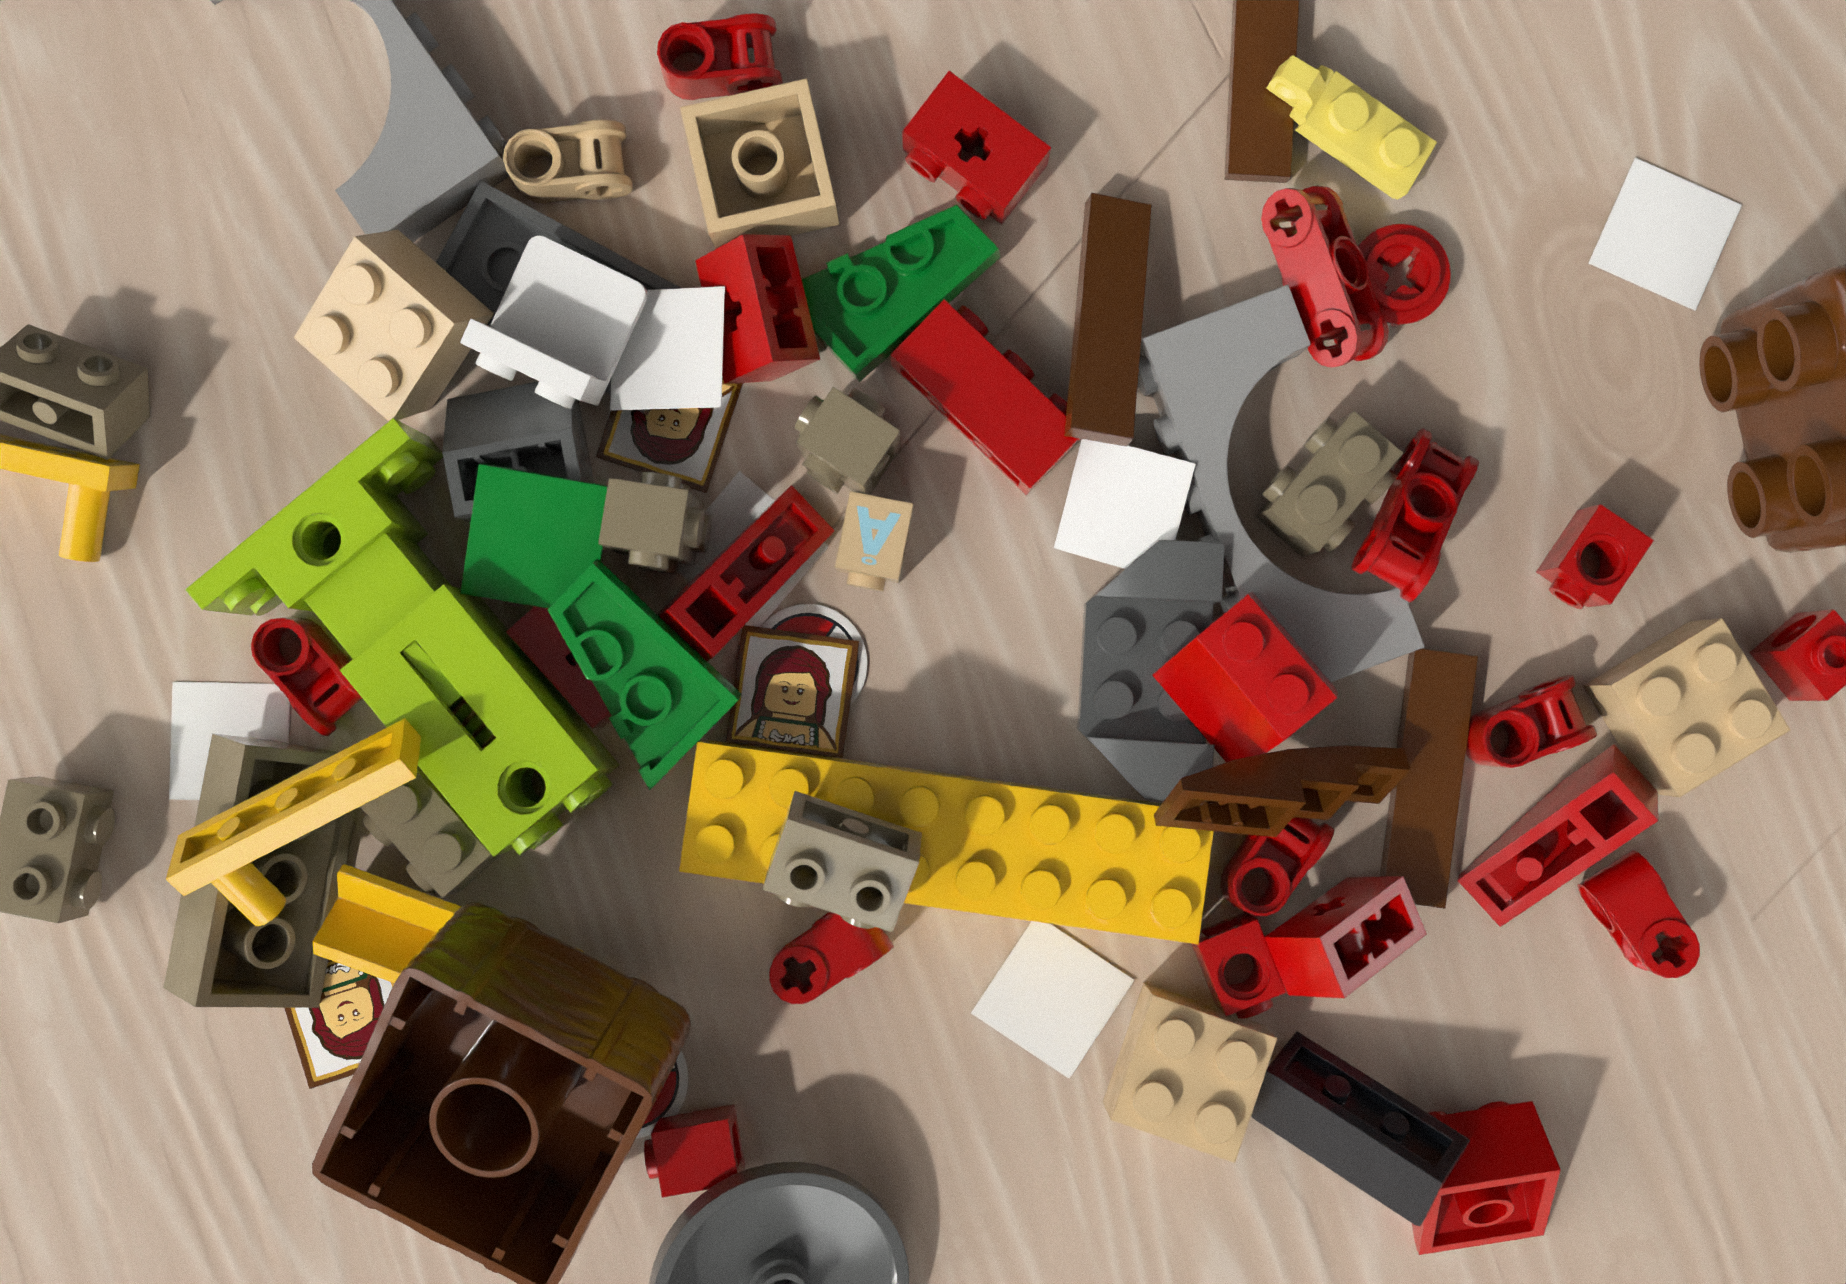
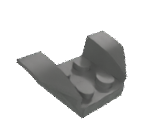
(1125, 639)

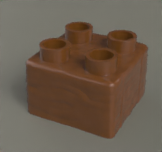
(1787, 381)
(501, 1093)

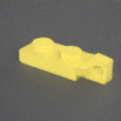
(1352, 126)

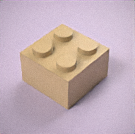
(760, 163)
(391, 324)
(1687, 707)
(1189, 1072)

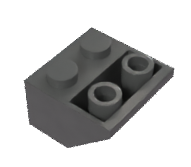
(511, 431)

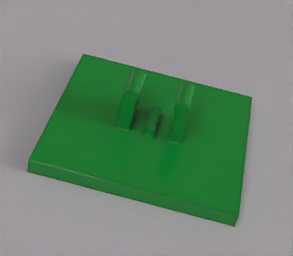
(530, 535)

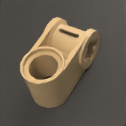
(575, 162)

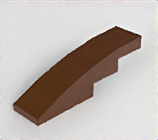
(1271, 788)

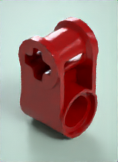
(725, 55)
(314, 680)
(1537, 723)
(1281, 858)
(1634, 909)
(835, 949)

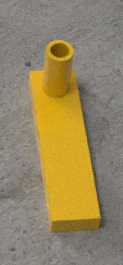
(88, 491)
(227, 843)

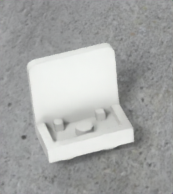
(560, 323)

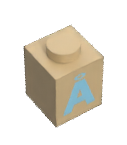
(873, 540)

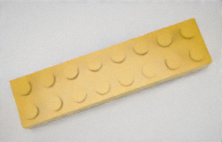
(982, 839)

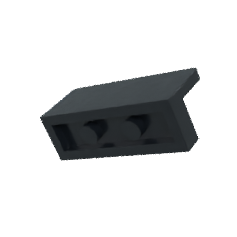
(1358, 1128)

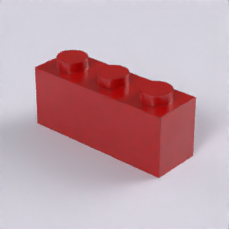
(985, 394)

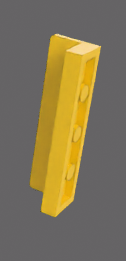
(379, 924)

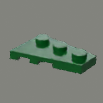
(880, 296)
(645, 672)

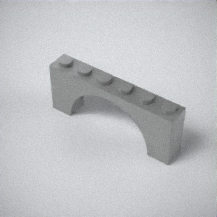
(430, 142)
(1199, 384)

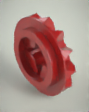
(1427, 271)

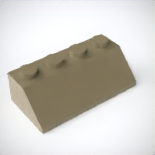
(218, 951)

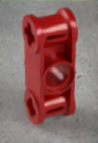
(1325, 274)
(1415, 516)

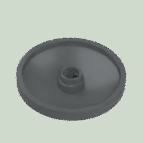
(783, 1229)

